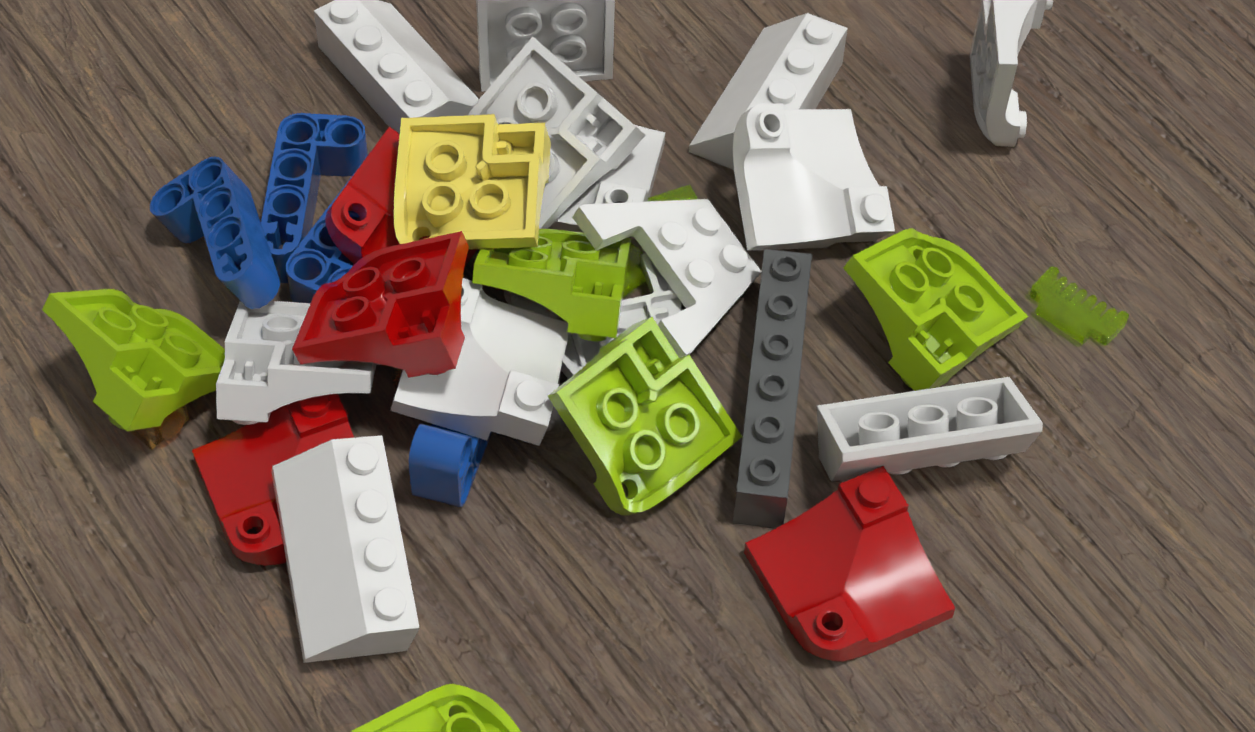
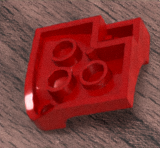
(372, 198)
(392, 309)
(240, 475)
(851, 571)

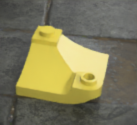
(471, 180)

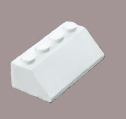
(389, 62)
(786, 65)
(925, 428)
(345, 551)

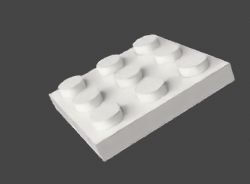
(572, 30)

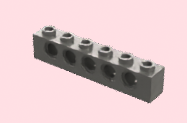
(773, 390)

